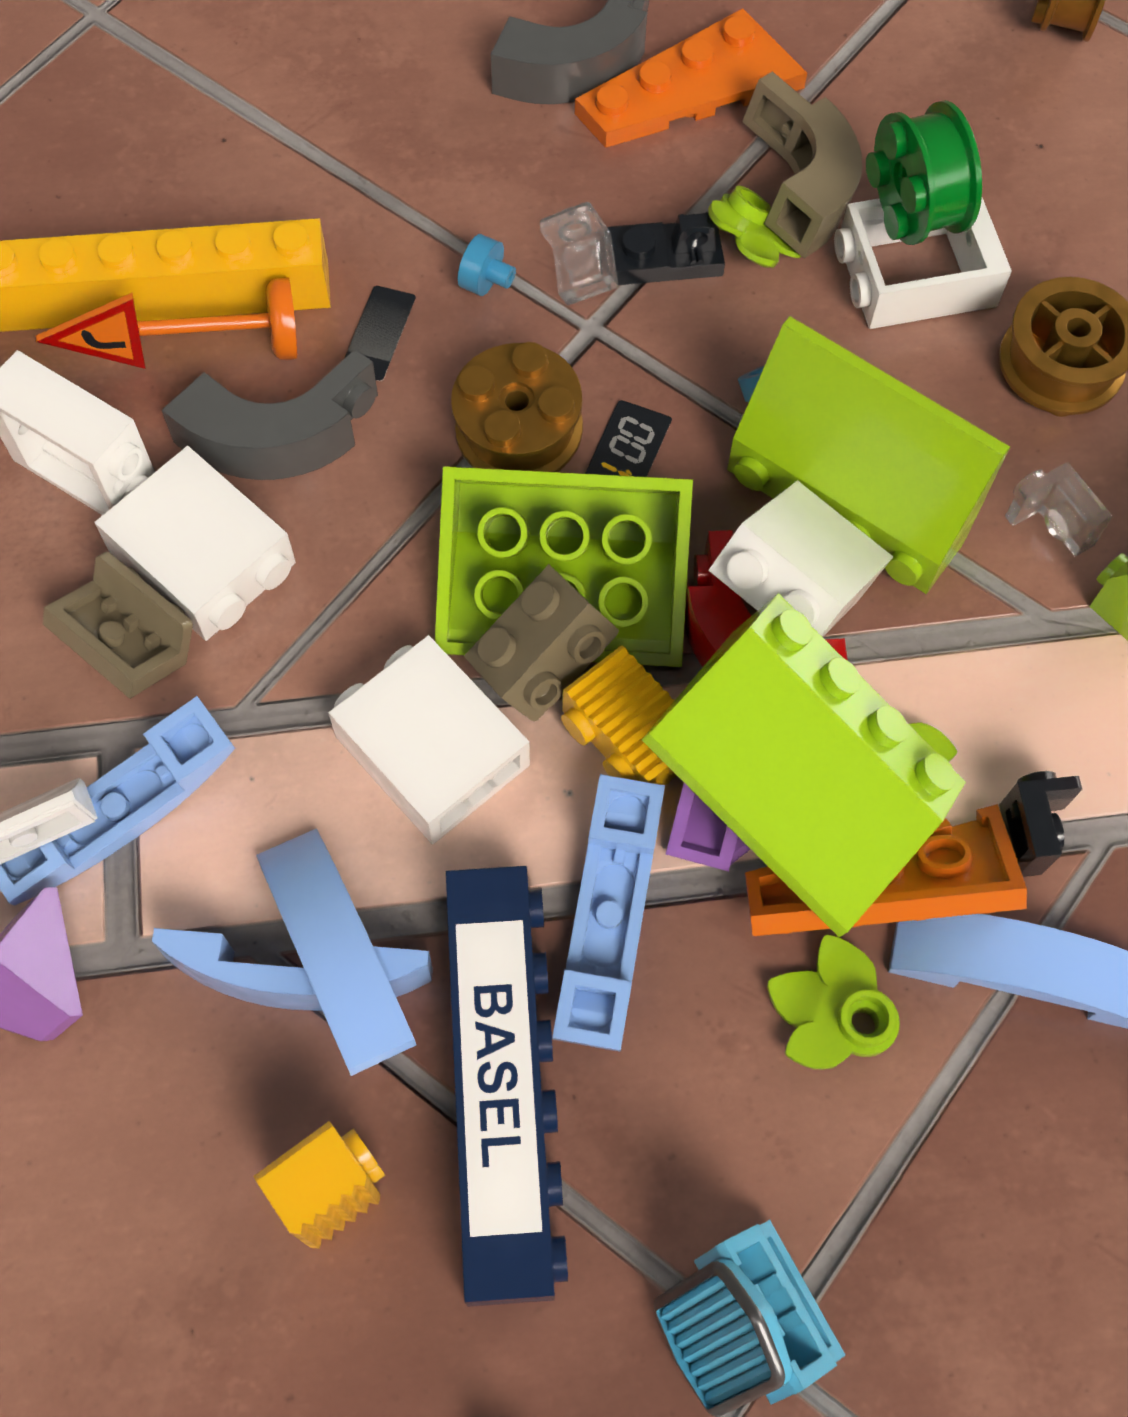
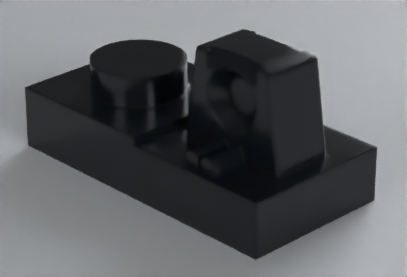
(668, 251)

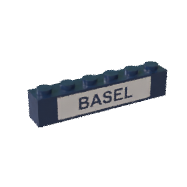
(499, 1091)

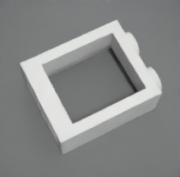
(975, 288)
(69, 435)

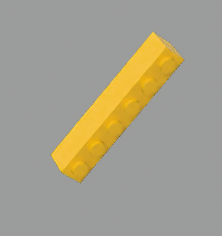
(167, 270)

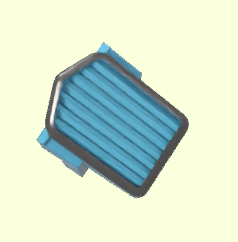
(746, 1324)

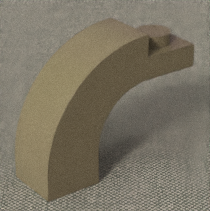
(822, 155)

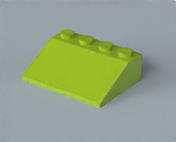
(868, 450)
(605, 534)
(806, 763)

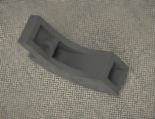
(565, 62)
(273, 438)

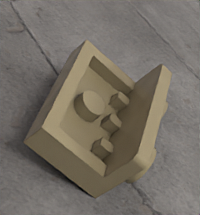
(122, 627)
(541, 644)

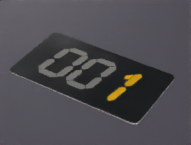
(629, 441)

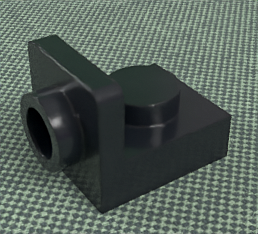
(1031, 826)

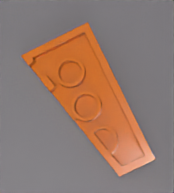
(687, 81)
(952, 874)

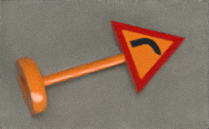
(115, 333)

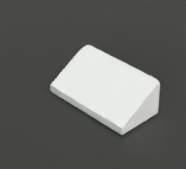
(45, 819)

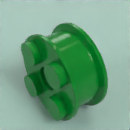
(926, 173)

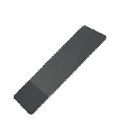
(382, 327)

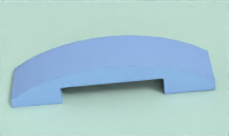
(127, 800)
(609, 913)
(336, 952)
(1016, 960)
(210, 962)

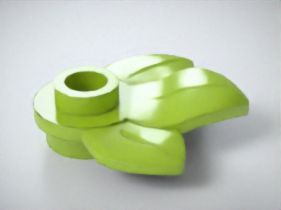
(744, 217)
(824, 1004)

